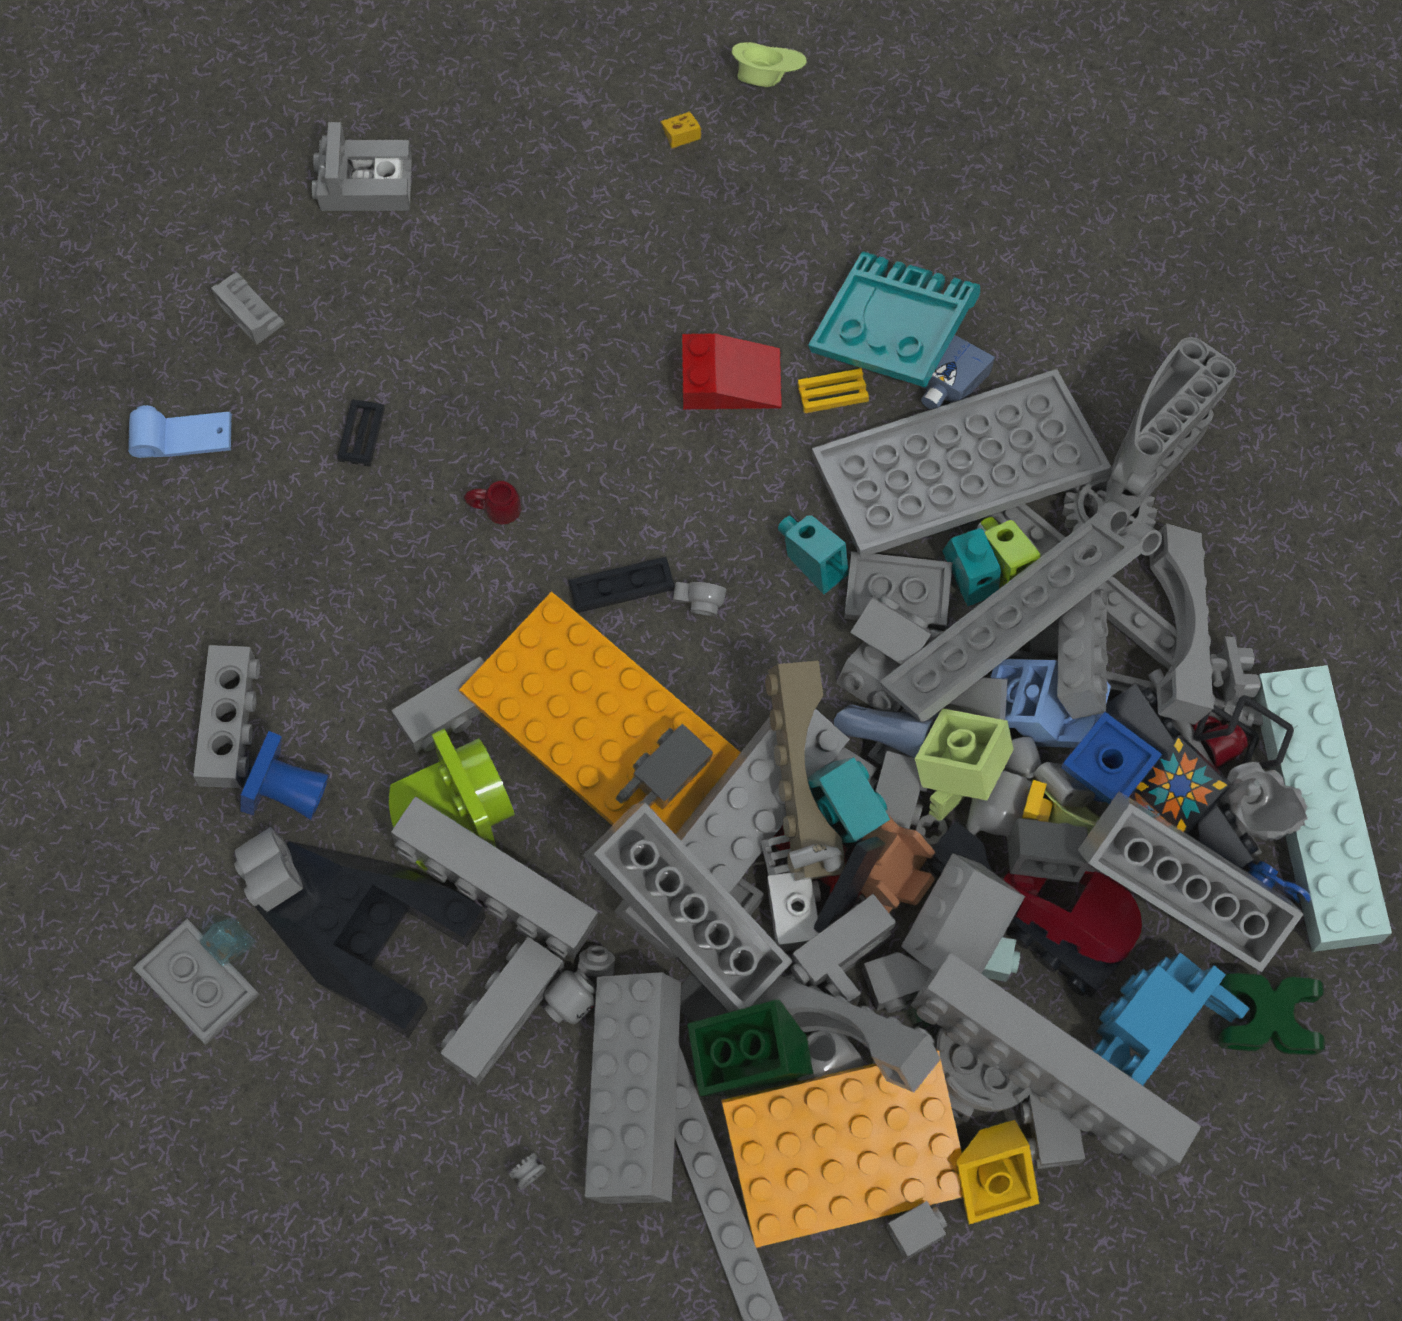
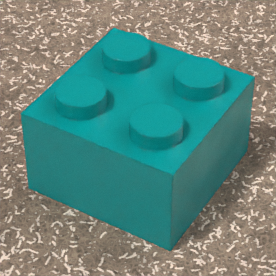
(848, 799)

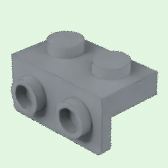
(863, 676)

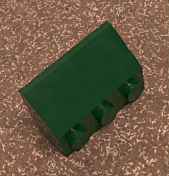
(748, 1049)

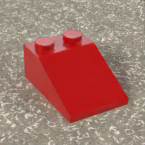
(729, 373)

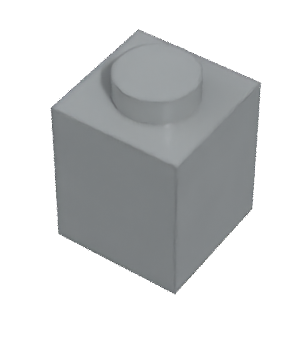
(917, 1229)

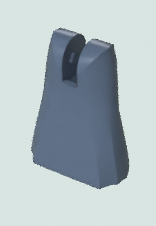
(893, 729)

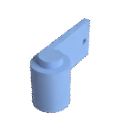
(166, 437)

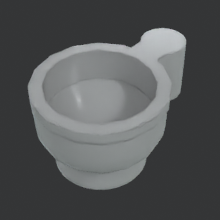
(704, 597)

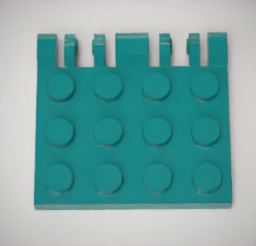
(895, 321)

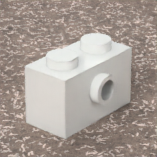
(793, 909)

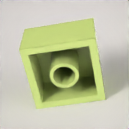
(964, 754)

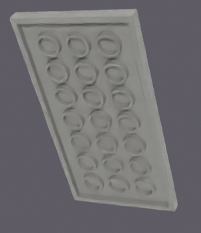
(960, 462)

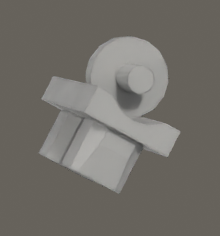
(1229, 669)

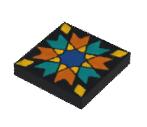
(1183, 785)

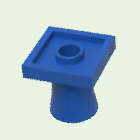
(1111, 759)
(282, 782)

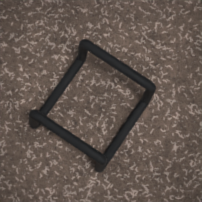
(1234, 720)

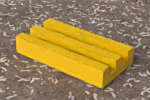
(859, 384)

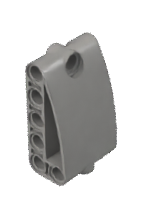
(1169, 420)

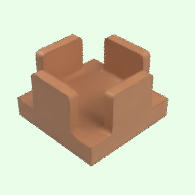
(897, 870)

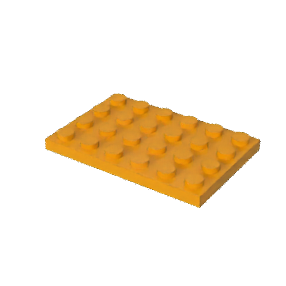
(841, 1151)

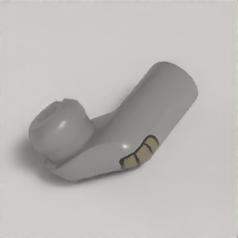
(817, 853)

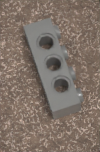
(222, 666)

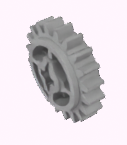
(1093, 497)

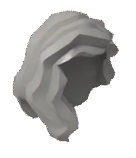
(1264, 803)

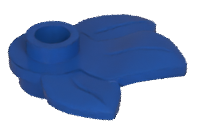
(1267, 875)

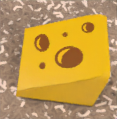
(681, 129)

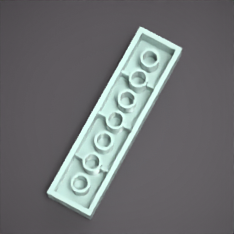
(1333, 847)

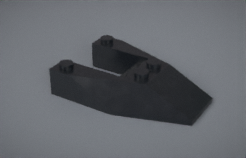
(348, 917)

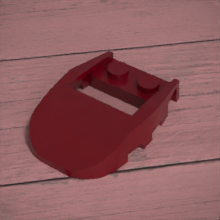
(1101, 923)

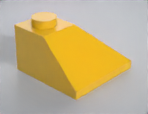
(997, 1173)

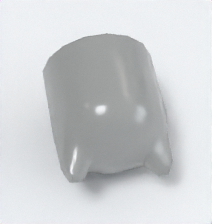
(1002, 807)
(831, 1054)

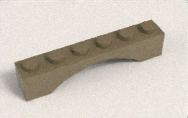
(795, 695)

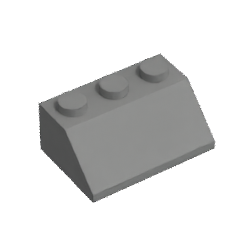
(963, 916)

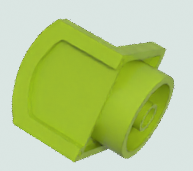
(459, 786)

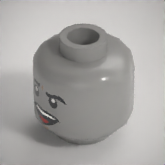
(570, 997)

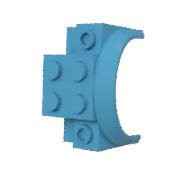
(1157, 1011)

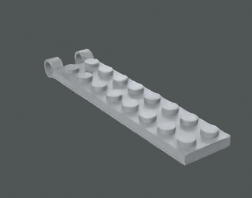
(1018, 611)

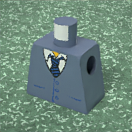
(957, 373)

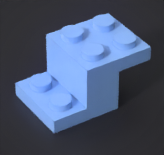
(1034, 704)

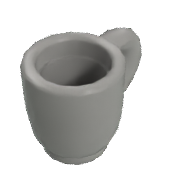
(1024, 758)

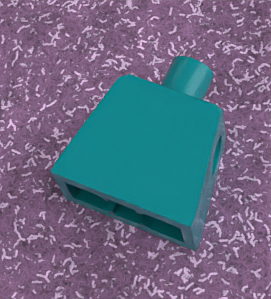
(815, 551)
(972, 561)

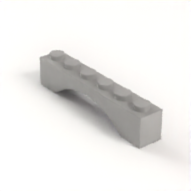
(1179, 566)
(899, 1051)

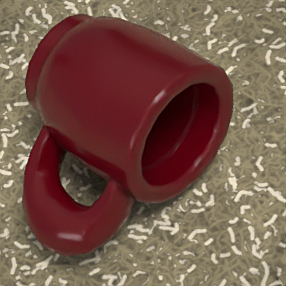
(499, 501)
(1224, 748)

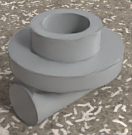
(596, 962)

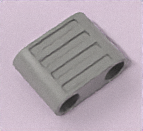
(1063, 786)

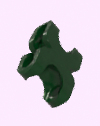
(1272, 1014)

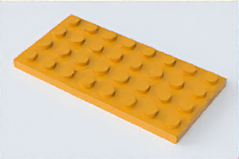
(588, 711)

